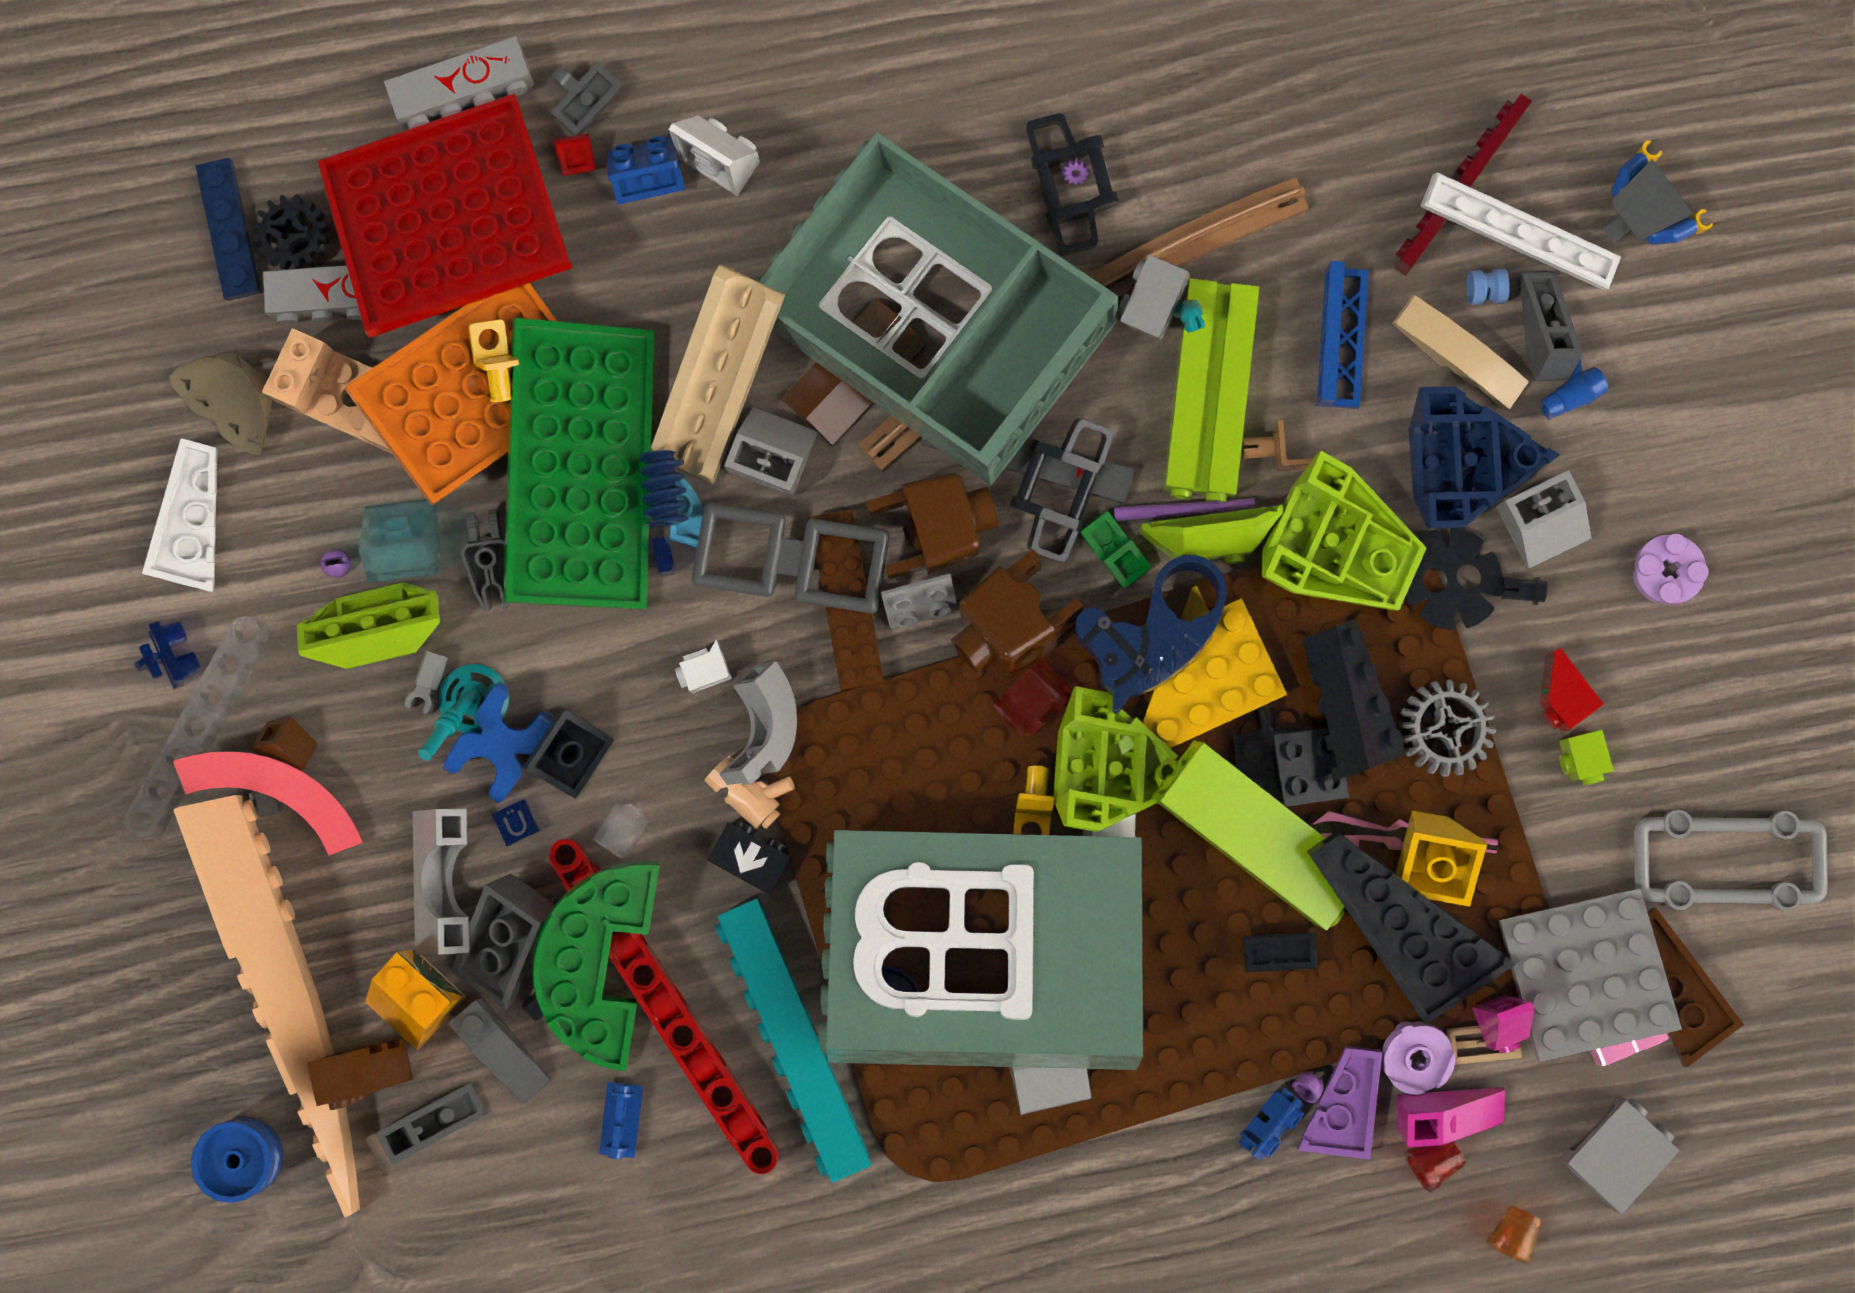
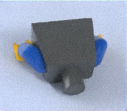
(1650, 204)

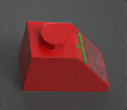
(1565, 693)

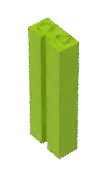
(1211, 393)
(1250, 830)

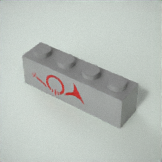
(459, 83)
(309, 294)

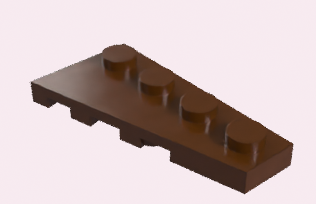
(1700, 1006)

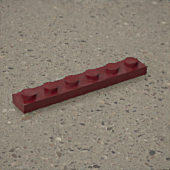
(1468, 171)

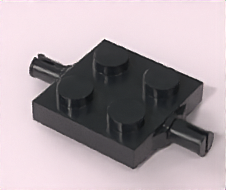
(1256, 754)

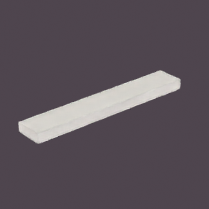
(1520, 231)

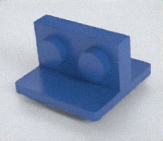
(644, 170)

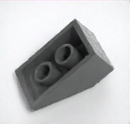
(503, 939)

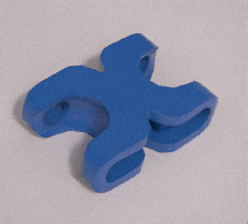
(497, 742)

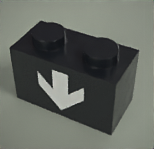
(750, 857)

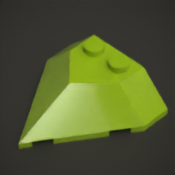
(1105, 763)

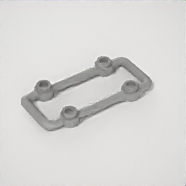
(1780, 825)

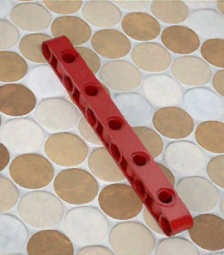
(669, 1010)

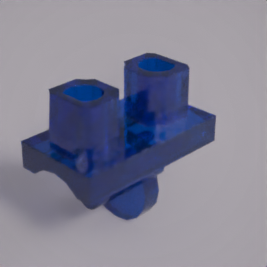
(163, 639)

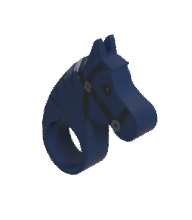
(1145, 657)

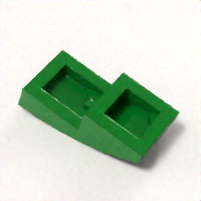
(1114, 549)

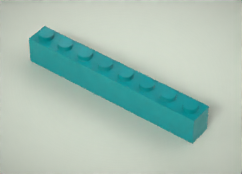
(795, 1041)

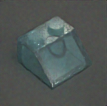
(400, 541)

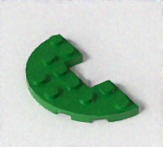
(574, 958)

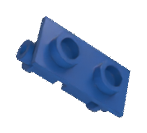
(1282, 1116)
(621, 1120)

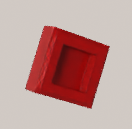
(575, 154)

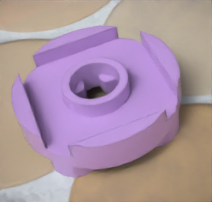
(1690, 569)
(1405, 1041)

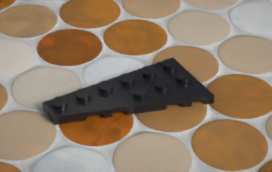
(1420, 943)

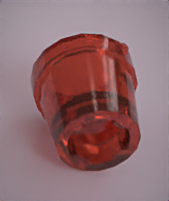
(1434, 1164)

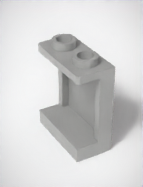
(1621, 1155)

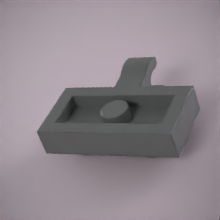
(584, 98)

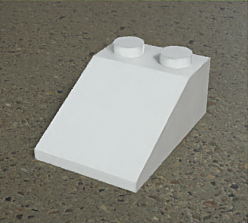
(714, 152)

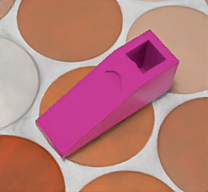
(1448, 1115)

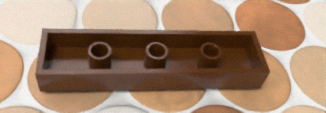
(850, 631)

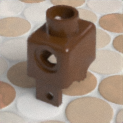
(941, 522)
(1006, 620)

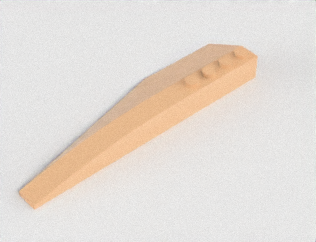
(260, 933)

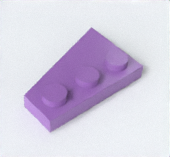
(1347, 1107)

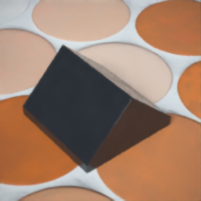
(568, 752)

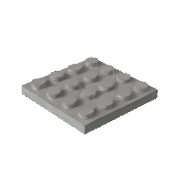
(1590, 975)

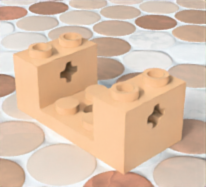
(312, 382)

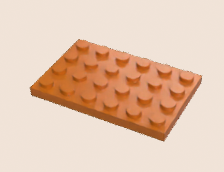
(437, 404)

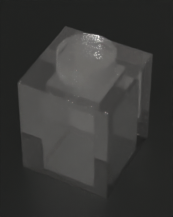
(622, 830)

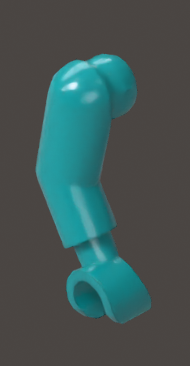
(1190, 312)

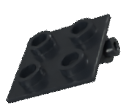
(1306, 768)

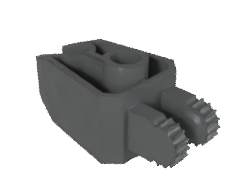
(485, 558)

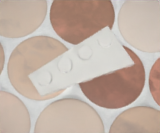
(186, 524)

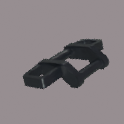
(1042, 163)
(1082, 495)

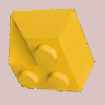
(1441, 858)

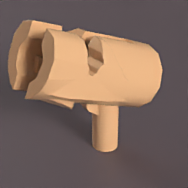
(752, 801)

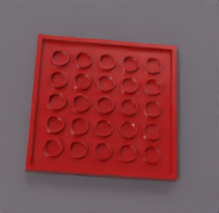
(443, 215)

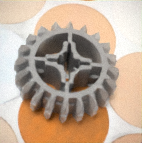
(1476, 720)

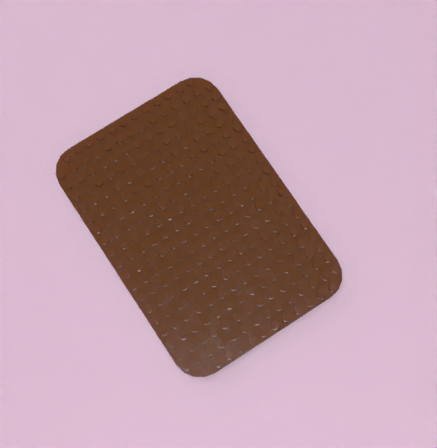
(943, 761)

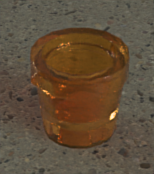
(1516, 1235)

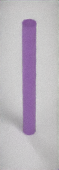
(1181, 509)

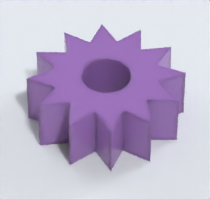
(1075, 177)

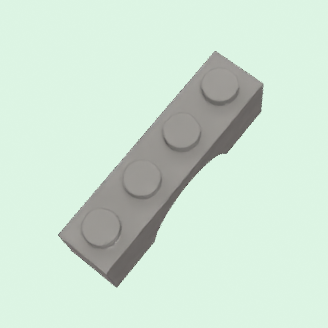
(437, 917)

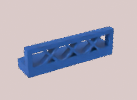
(1332, 331)

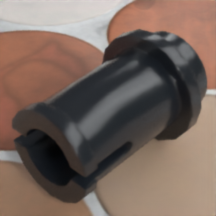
(1525, 590)

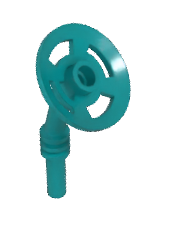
(467, 704)

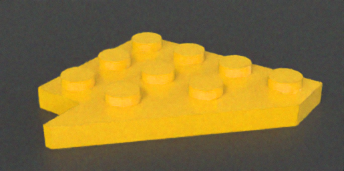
(1220, 683)

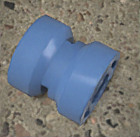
(1487, 286)

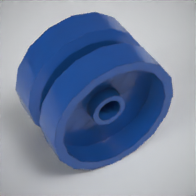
(218, 1169)

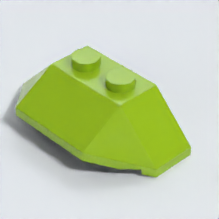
(1213, 536)
(370, 626)

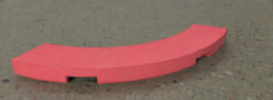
(276, 780)

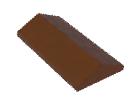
(830, 403)

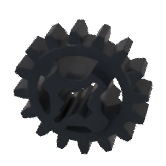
(282, 220)

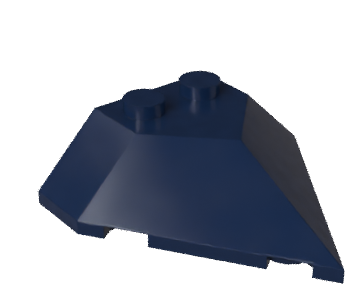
(1465, 457)

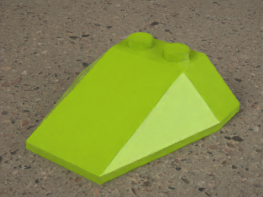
(1340, 540)

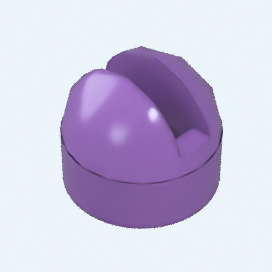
(336, 570)
(1308, 1087)

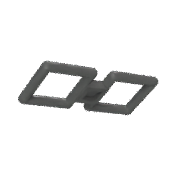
(790, 557)

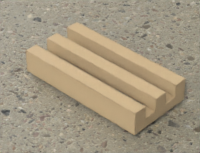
(1474, 1058)

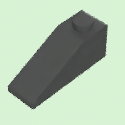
(1548, 328)
(499, 1049)
(425, 1126)

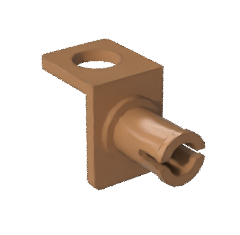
(1273, 447)

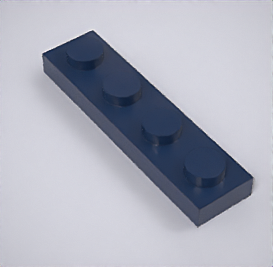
(228, 229)

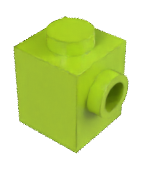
(1585, 757)

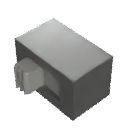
(266, 804)

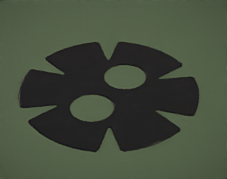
(1461, 551)

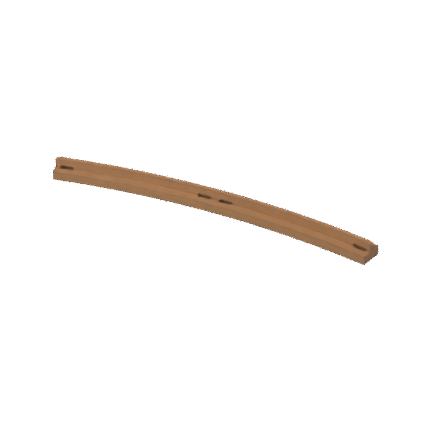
(1175, 247)

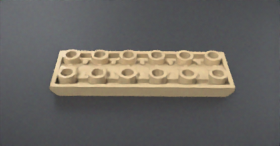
(717, 371)

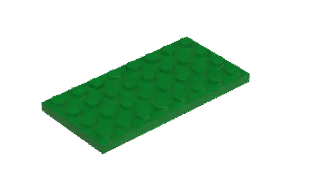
(575, 465)

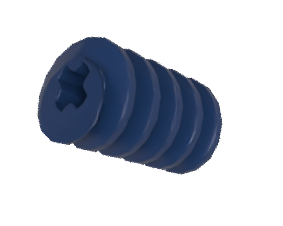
(663, 488)

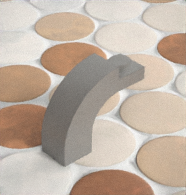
(772, 721)

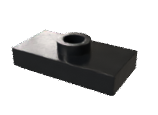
(1279, 952)

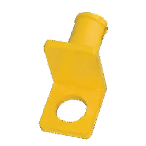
(493, 360)
(1034, 804)

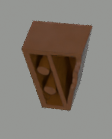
(354, 1073)

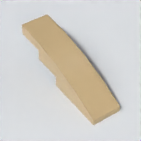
(1460, 351)

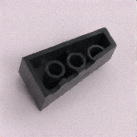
(1351, 701)

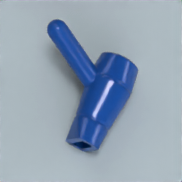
(1578, 391)

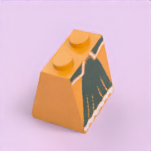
(413, 997)

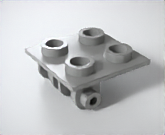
(919, 601)

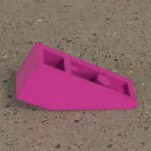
(1504, 1022)

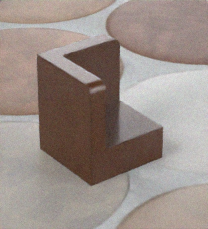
(286, 742)

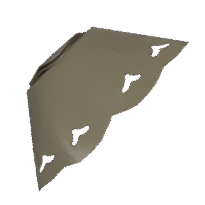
(232, 397)

